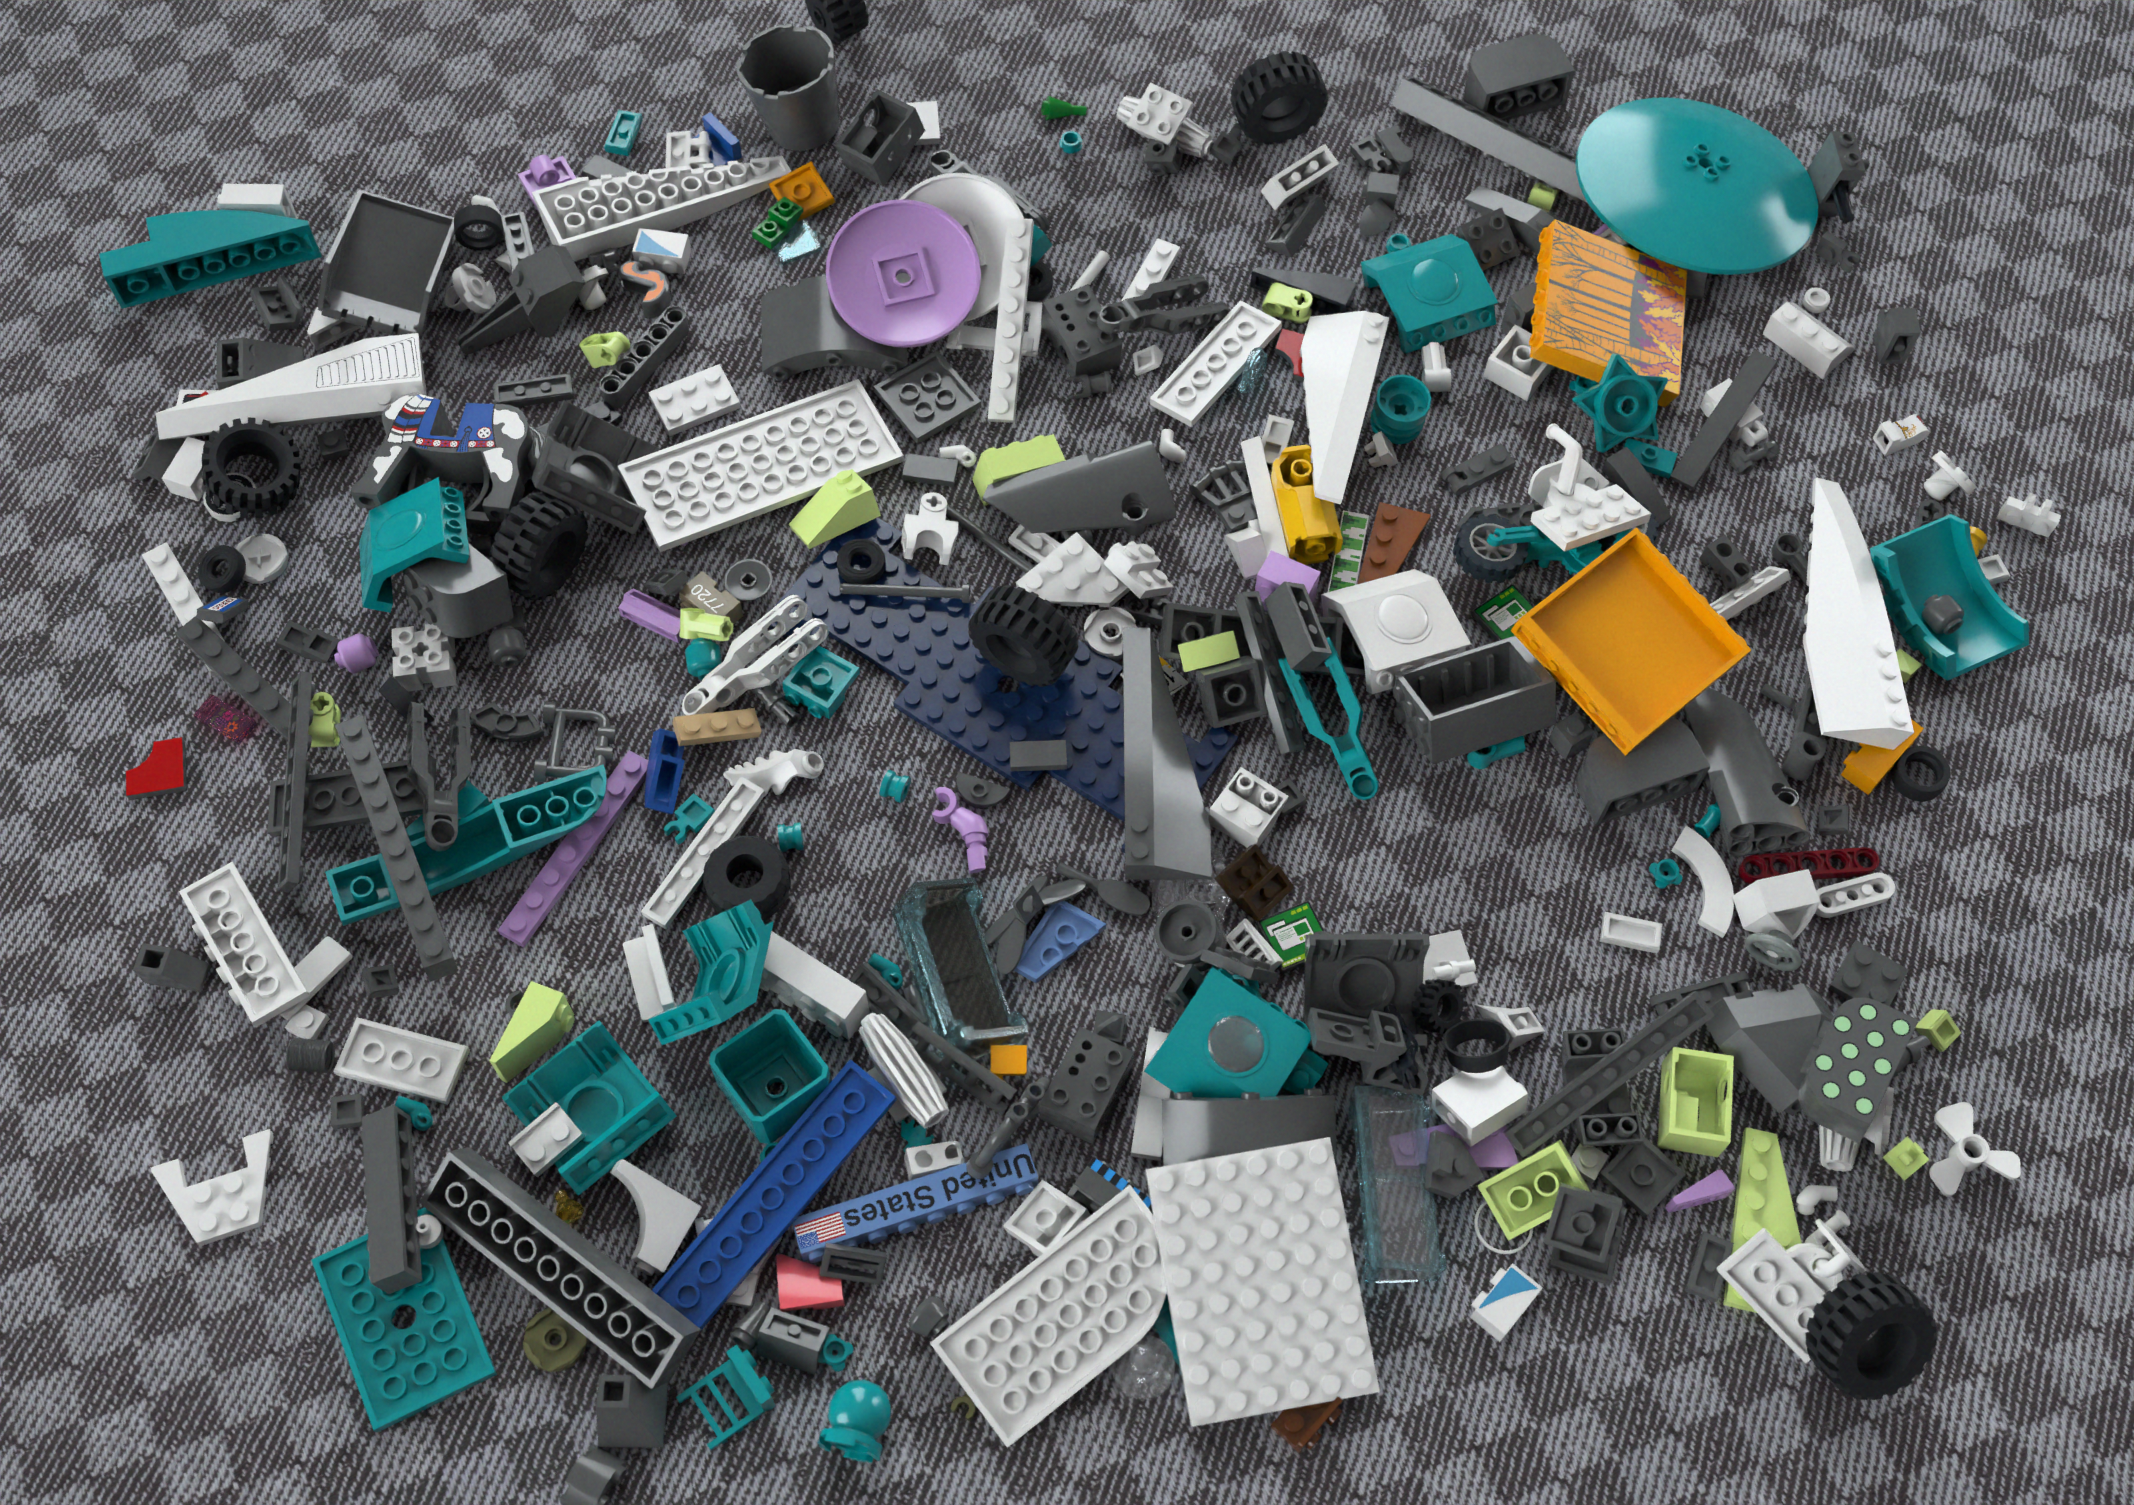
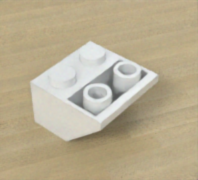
(1247, 808)

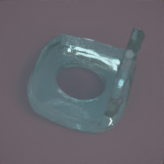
(1249, 374)

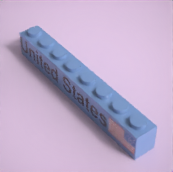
(914, 1203)

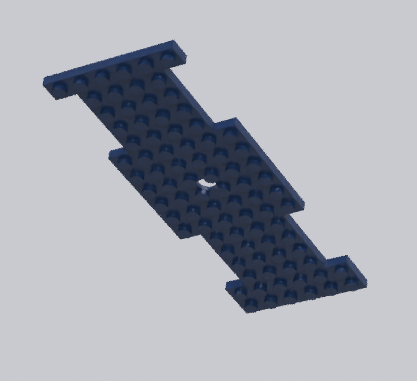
(957, 689)

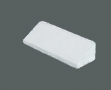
(318, 969)

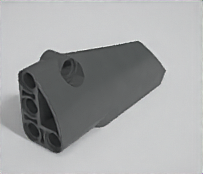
(1089, 493)

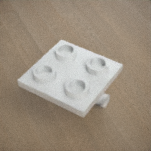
(1449, 960)

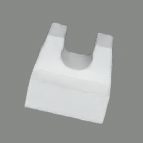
(1384, 451)

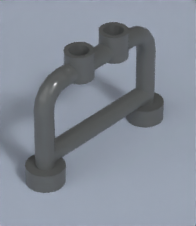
(558, 717)
(1026, 1108)

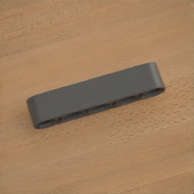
(644, 356)

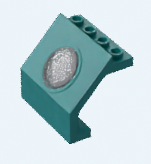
(1229, 1043)

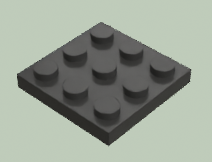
(927, 396)

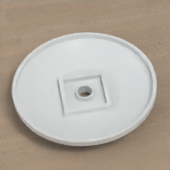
(983, 213)

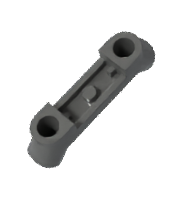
(1807, 742)

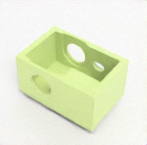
(1693, 1103)

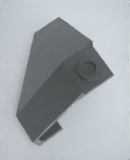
(1771, 1038)

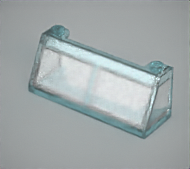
(1392, 1174)

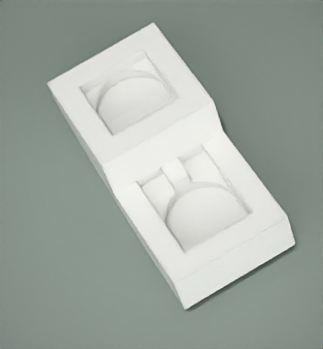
(1276, 437)

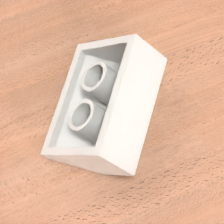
(1807, 339)

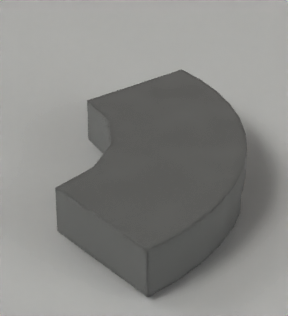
(506, 725)

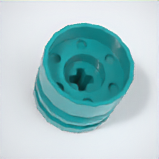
(1400, 408)

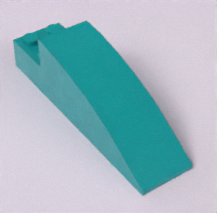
(204, 250)

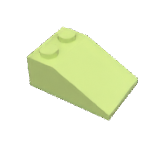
(835, 509)
(532, 1031)
(1528, 1190)

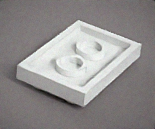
(694, 400)

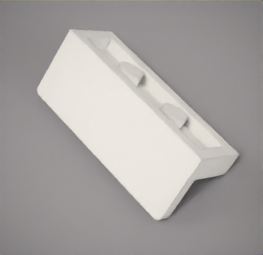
(648, 974)

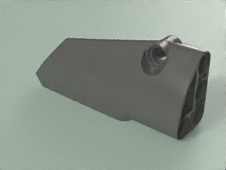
(1752, 793)

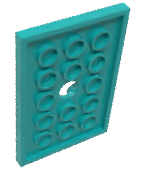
(408, 1367)

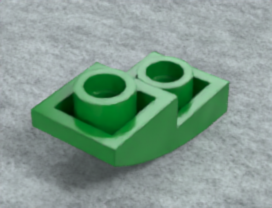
(779, 222)

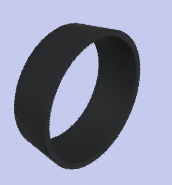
(400, 698)
(1477, 1029)

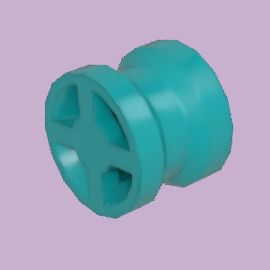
(895, 786)
(790, 837)

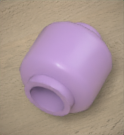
(356, 653)

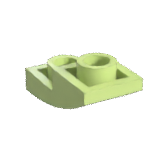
(1208, 651)

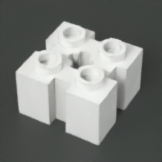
(423, 657)

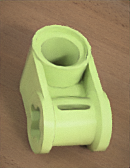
(1286, 301)
(604, 348)
(324, 719)

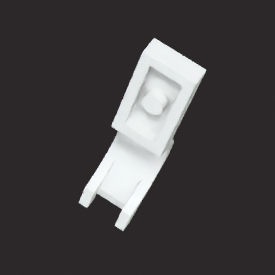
(1148, 1126)

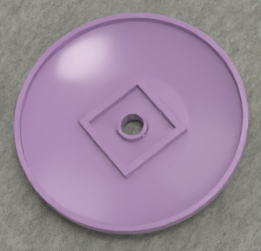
(908, 240)

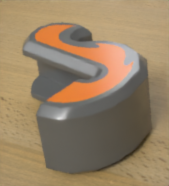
(649, 283)

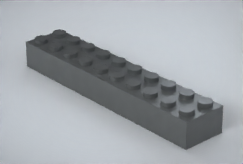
(560, 1267)

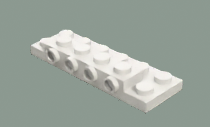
(243, 945)

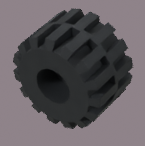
(838, 17)

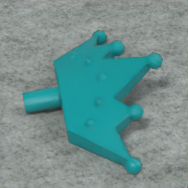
(914, 1135)

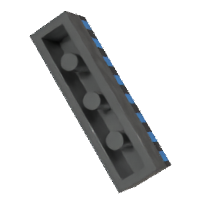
(1099, 1185)

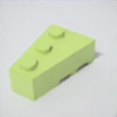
(1015, 460)

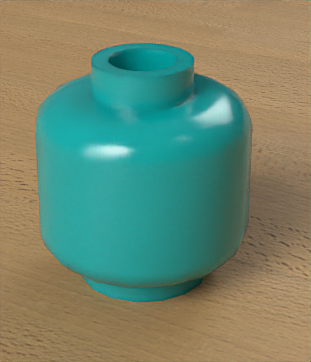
(702, 657)

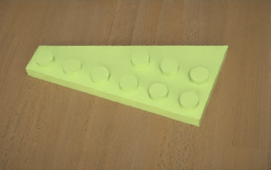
(1761, 1200)

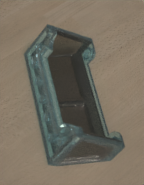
(955, 966)

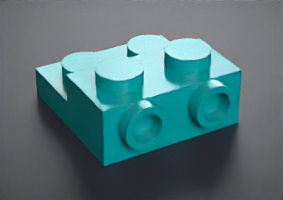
(820, 682)

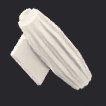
(1163, 118)
(903, 1072)
(1840, 1152)

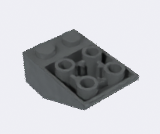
(249, 358)

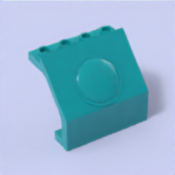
(1433, 291)
(407, 530)
(731, 966)
(602, 1097)

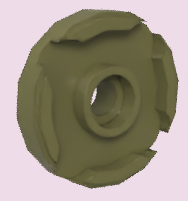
(538, 1339)

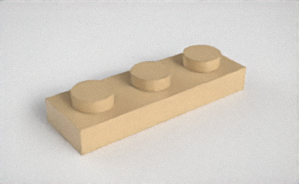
(716, 727)

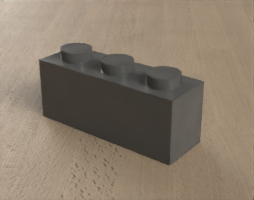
(1297, 626)

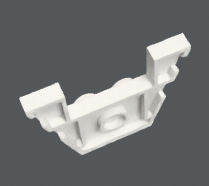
(224, 1203)

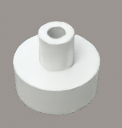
(429, 1231)

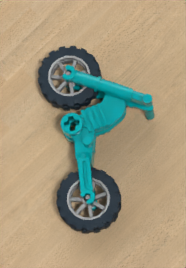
(1523, 545)

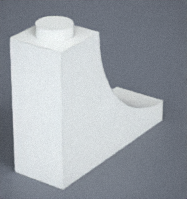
(662, 1217)

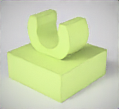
(1906, 1158)

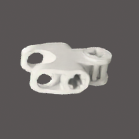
(930, 529)

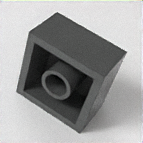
(1231, 691)

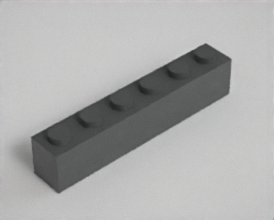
(390, 1200)

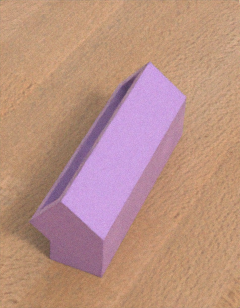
(651, 614)

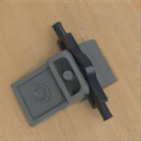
(1381, 1044)

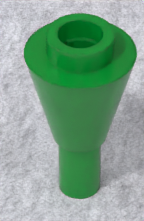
(1056, 108)

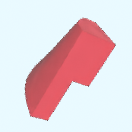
(803, 1287)

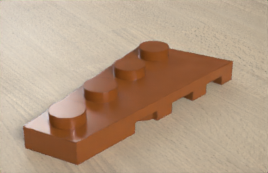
(1391, 540)

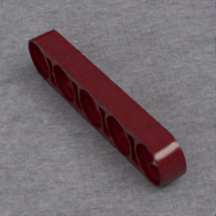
(1818, 857)

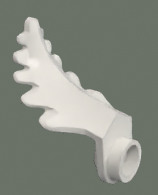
(777, 770)

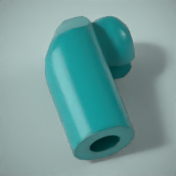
(887, 969)
(419, 1112)

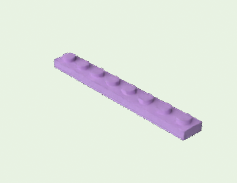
(573, 852)

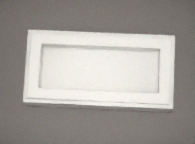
(1631, 932)

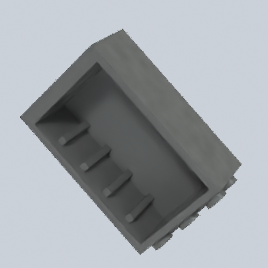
(1474, 699)

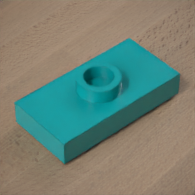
(623, 132)
(1652, 458)

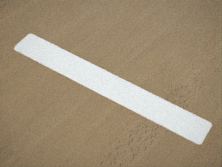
(1264, 496)

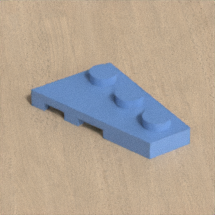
(1056, 938)

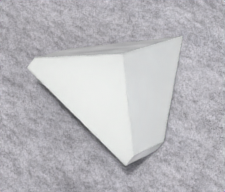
(1519, 1022)

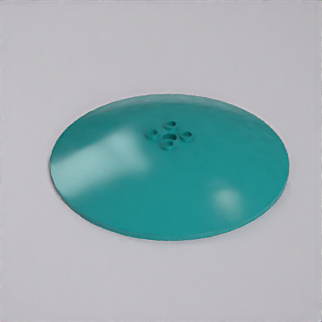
(1650, 188)

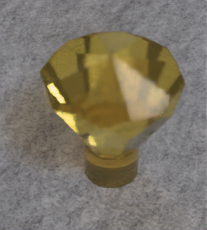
(567, 1209)

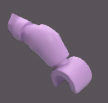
(969, 824)

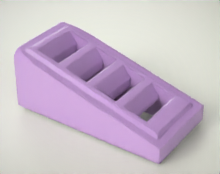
(1711, 1188)

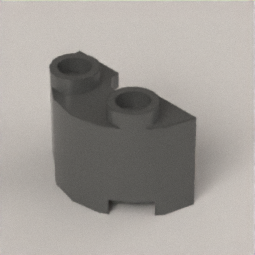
(1183, 989)
(593, 1477)

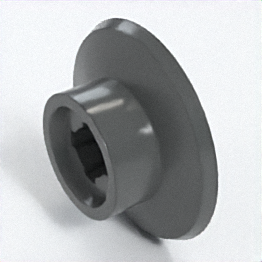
(748, 570)

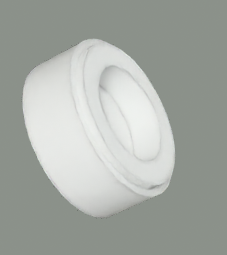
(1816, 300)

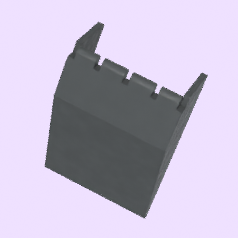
(386, 265)

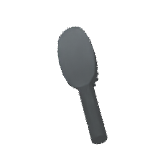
(1113, 892)

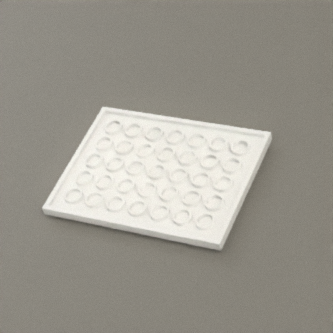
(1261, 1281)

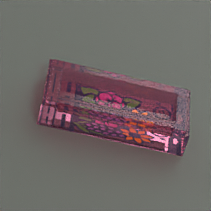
(225, 719)

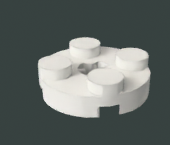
(1100, 621)

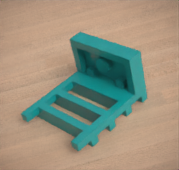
(751, 1390)

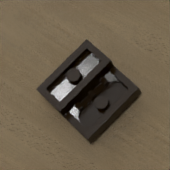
(1254, 883)

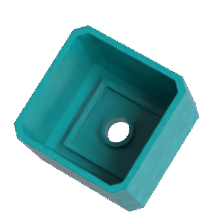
(767, 1054)

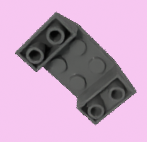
(1611, 1118)

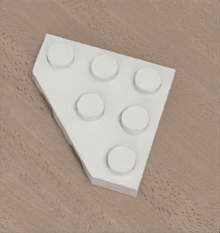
(1074, 577)

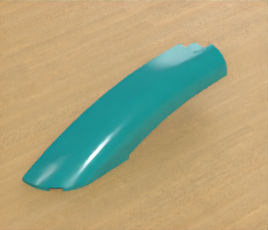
(484, 843)

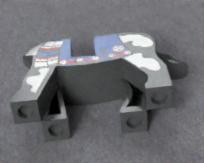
(489, 448)

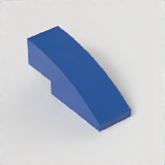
(663, 772)

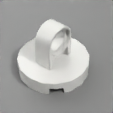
(471, 289)

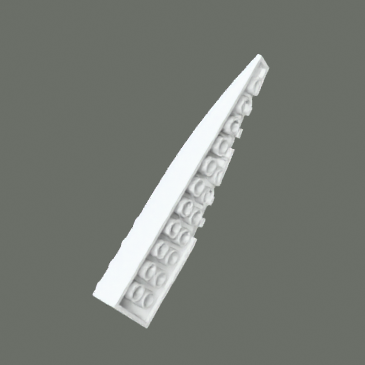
(1849, 631)

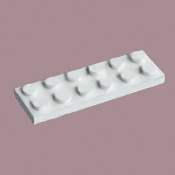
(1215, 363)

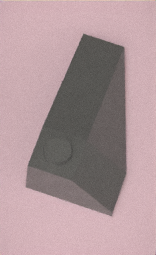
(1523, 218)

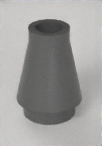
(747, 1329)

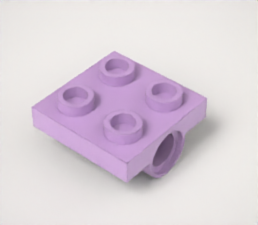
(544, 174)

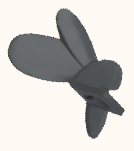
(1012, 925)

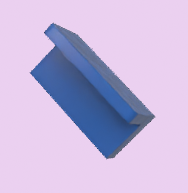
(724, 144)

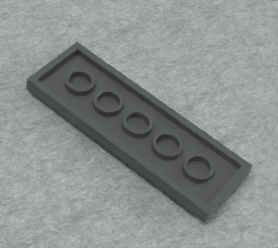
(337, 802)

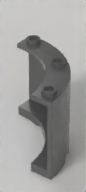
(807, 333)
(1226, 1126)

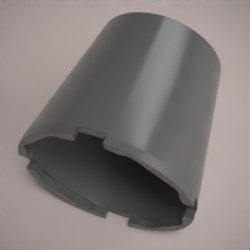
(792, 84)

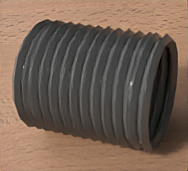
(310, 1055)

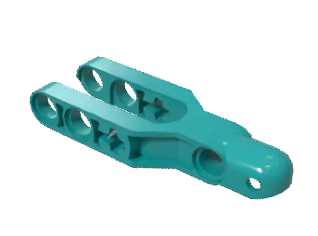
(1347, 748)

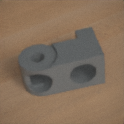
(1395, 150)
(1727, 562)

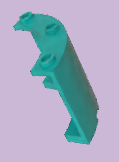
(1943, 562)

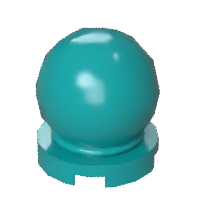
(857, 1418)

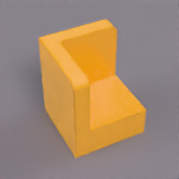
(1009, 1060)

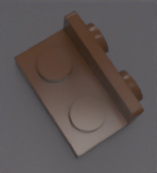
(1301, 1424)

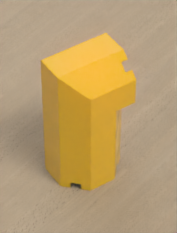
(1306, 521)

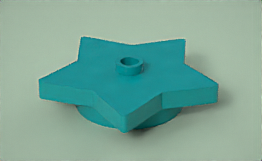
(1639, 407)

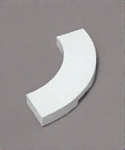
(1714, 878)

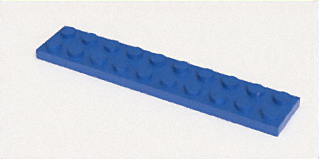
(774, 1195)

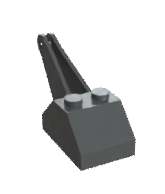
(540, 298)

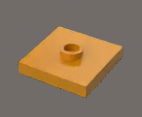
(804, 188)

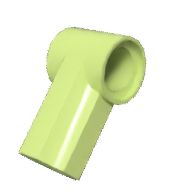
(698, 624)

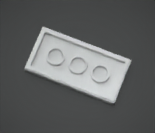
(402, 1060)

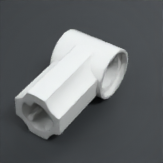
(1435, 372)

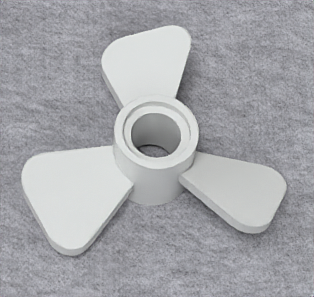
(1958, 1125)

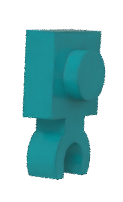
(691, 815)

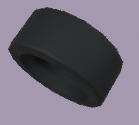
(478, 215)
(1933, 760)

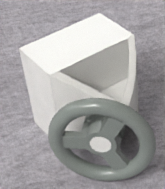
(1777, 913)

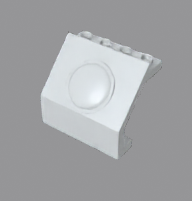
(1397, 624)

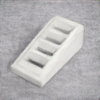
(1266, 950)

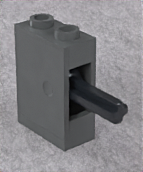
(1836, 173)

